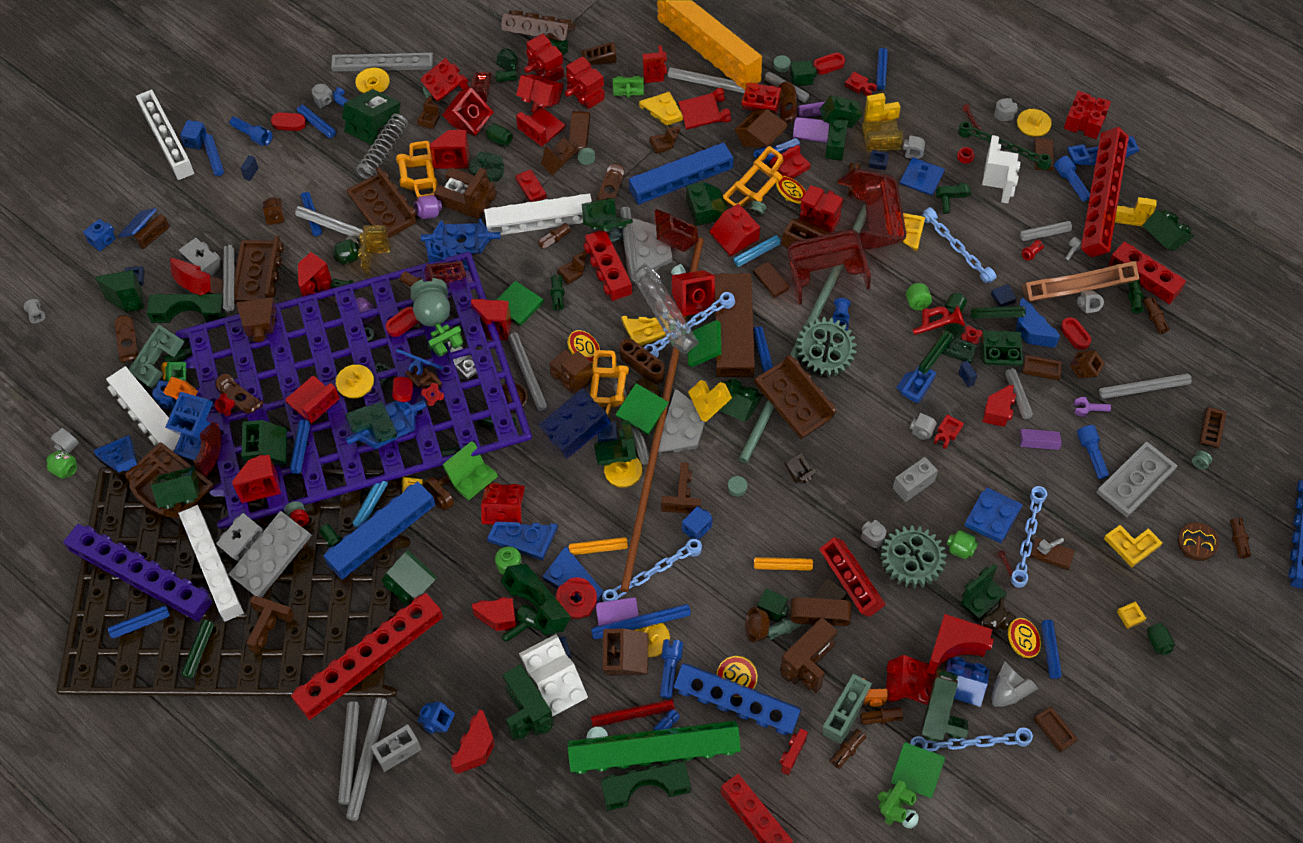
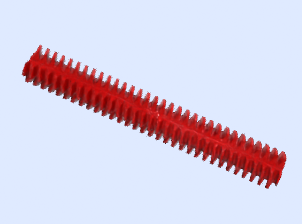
(633, 712)

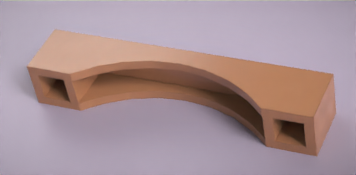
(1076, 283)

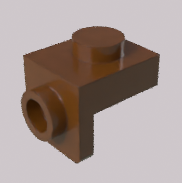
(273, 210)

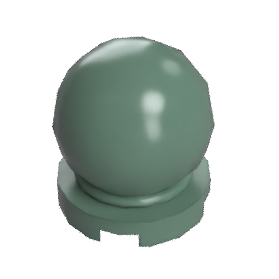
(430, 302)

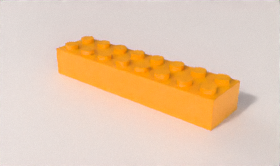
(711, 40)

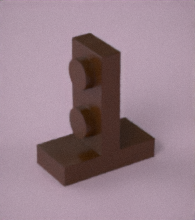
(683, 502)
(267, 620)

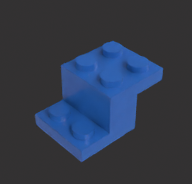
(188, 421)
(993, 515)

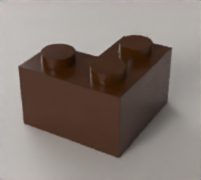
(571, 370)

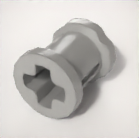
(35, 313)

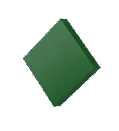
(521, 302)
(709, 343)
(642, 409)
(918, 769)

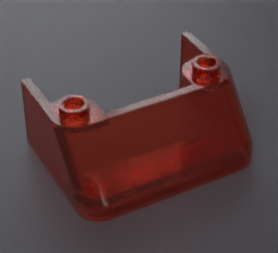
(882, 207)
(826, 252)

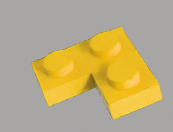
(877, 109)
(1138, 215)
(707, 401)
(1132, 549)

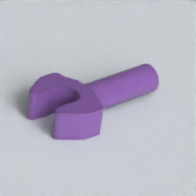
(1082, 412)

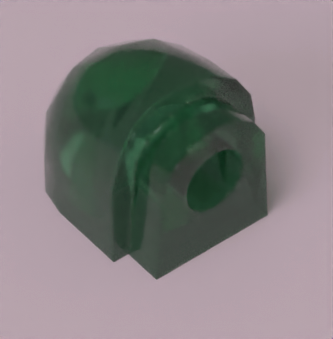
(507, 59)

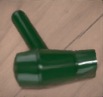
(526, 616)

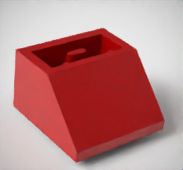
(761, 97)
(313, 275)
(494, 311)

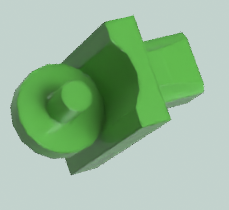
(628, 86)
(437, 343)
(893, 800)

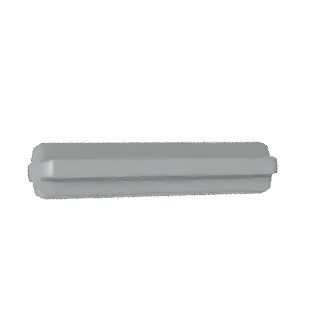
(776, 81)
(1045, 230)
(1021, 398)

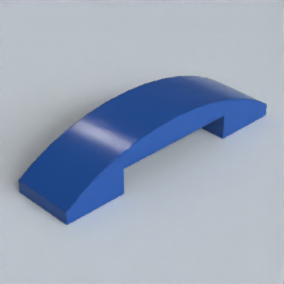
(1087, 156)

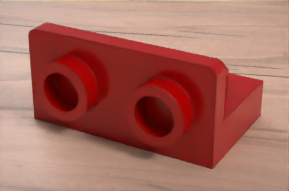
(654, 66)
(793, 163)

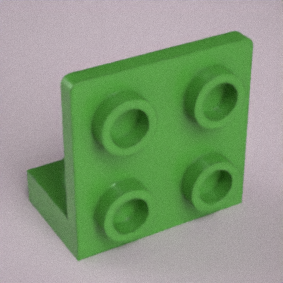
(468, 472)

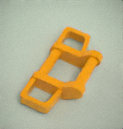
(416, 161)
(758, 164)
(615, 372)

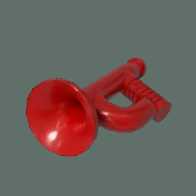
(955, 317)

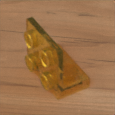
(882, 135)
(373, 240)

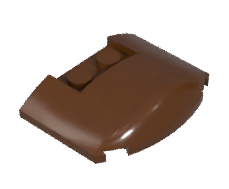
(158, 462)

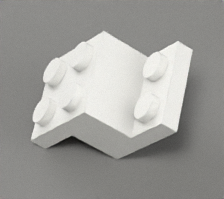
(1001, 169)
(553, 674)

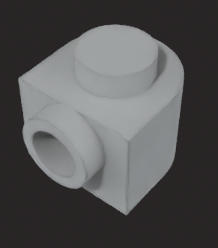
(322, 95)
(1005, 109)
(914, 147)
(1090, 301)
(923, 426)
(64, 441)
(873, 534)

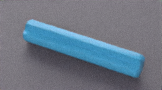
(756, 251)
(369, 503)

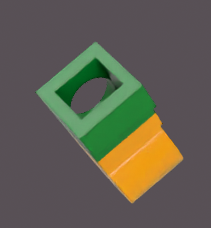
(174, 369)

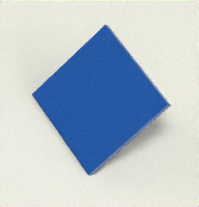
(922, 176)
(137, 223)
(418, 362)

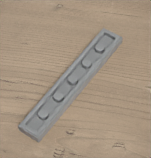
(396, 61)

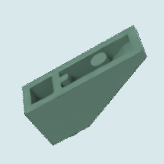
(846, 709)

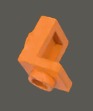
(176, 386)
(876, 697)

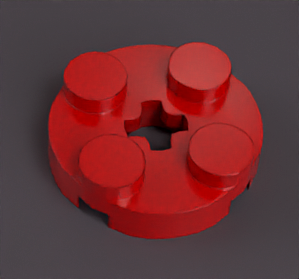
(586, 592)

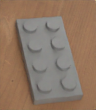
(1136, 479)
(270, 554)

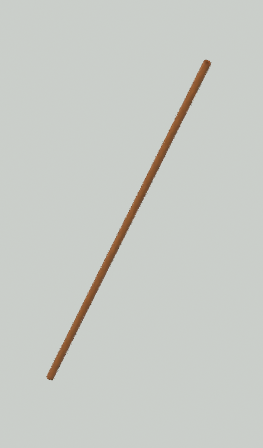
(654, 449)

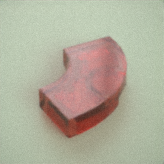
(209, 449)

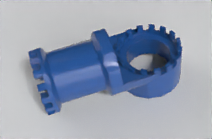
(841, 311)

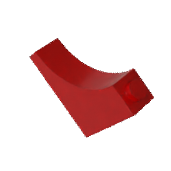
(959, 638)

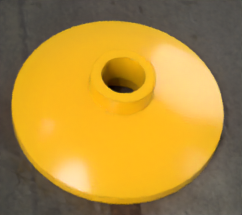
(372, 79)

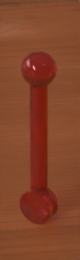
(966, 107)
(1001, 554)

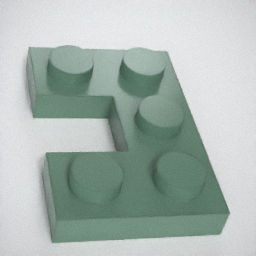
(143, 366)

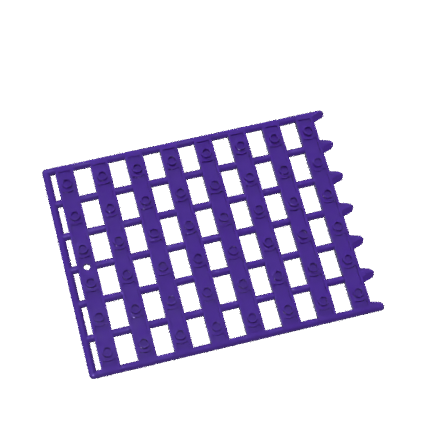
(360, 349)

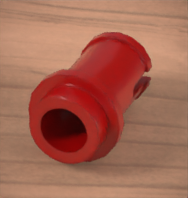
(1029, 253)

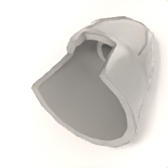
(1010, 687)

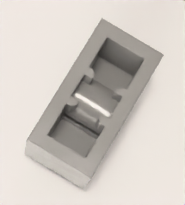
(200, 255)
(915, 479)
(236, 546)
(396, 748)

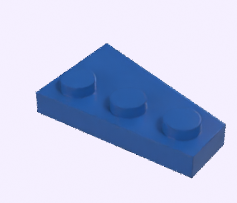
(118, 454)
(527, 539)
(568, 567)

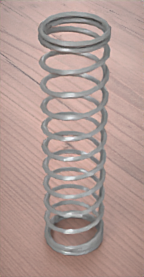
(364, 166)

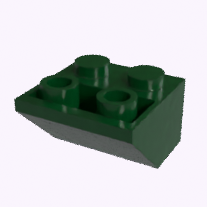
(1168, 229)
(1001, 348)
(743, 400)
(264, 439)

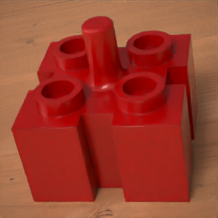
(544, 59)
(584, 83)
(540, 90)
(1087, 114)
(821, 208)

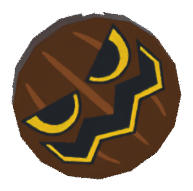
(1198, 541)

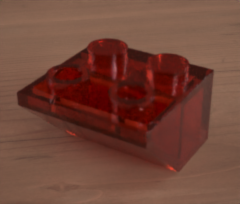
(675, 231)

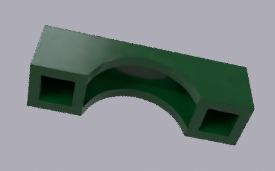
(165, 307)
(523, 582)
(670, 778)

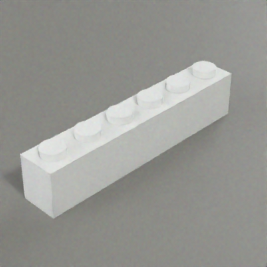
(165, 134)
(536, 214)
(142, 408)
(211, 563)

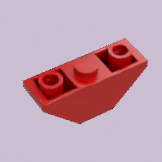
(475, 745)

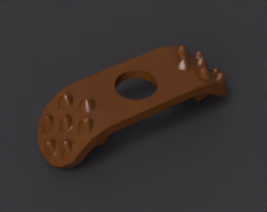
(788, 96)
(612, 178)
(125, 331)
(227, 385)

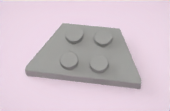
(648, 248)
(682, 425)

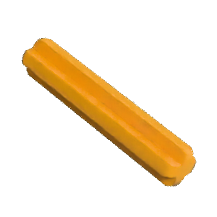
(598, 546)
(783, 563)

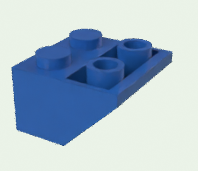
(971, 680)

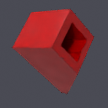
(998, 407)
(496, 614)

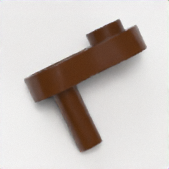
(441, 496)

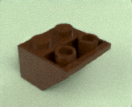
(760, 129)
(800, 230)
(625, 652)

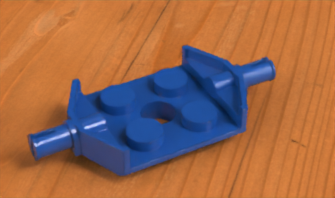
(475, 234)
(402, 417)

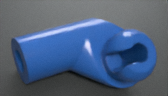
(338, 96)

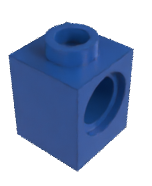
(193, 134)
(697, 523)

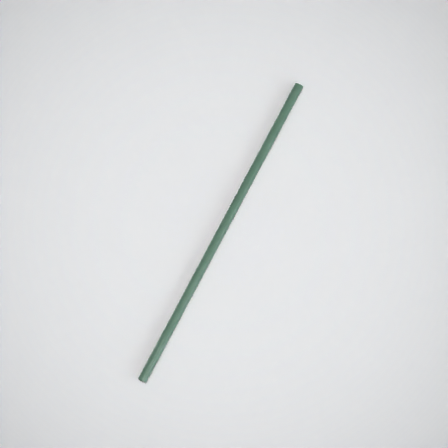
(818, 306)

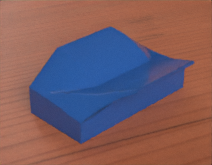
(916, 384)

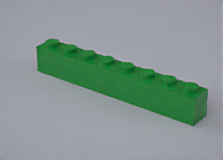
(653, 746)

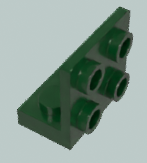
(602, 215)
(617, 450)
(982, 594)

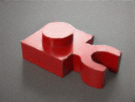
(860, 83)
(948, 430)

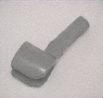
(1075, 243)
(1045, 547)

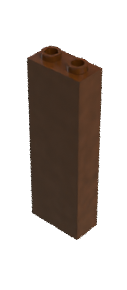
(736, 326)

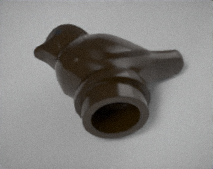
(998, 618)

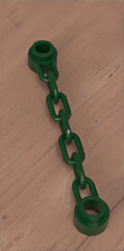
(1043, 161)

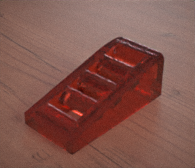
(481, 84)
(436, 268)

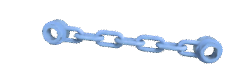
(987, 274)
(727, 304)
(657, 568)
(1020, 574)
(1020, 732)

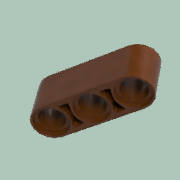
(579, 130)
(637, 354)
(813, 609)

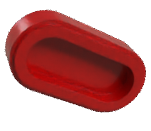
(829, 63)
(288, 121)
(401, 322)
(1075, 333)
(402, 389)

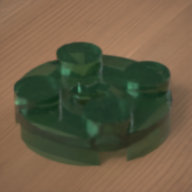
(488, 160)

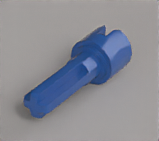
(257, 134)
(781, 148)
(1067, 169)
(1090, 439)
(671, 655)

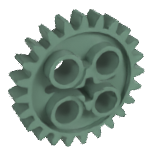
(843, 350)
(928, 549)

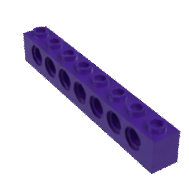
(194, 607)

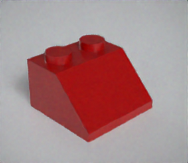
(468, 112)
(450, 150)
(735, 230)
(693, 291)
(257, 480)

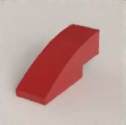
(190, 276)

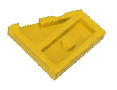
(663, 108)
(914, 227)
(643, 329)

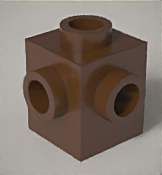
(1087, 364)

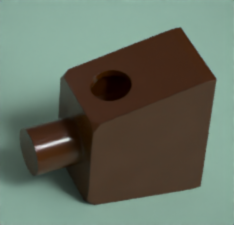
(258, 317)

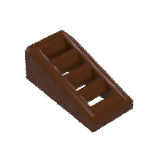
(608, 51)
(1221, 416)

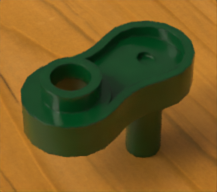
(945, 192)

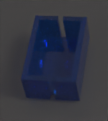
(574, 423)

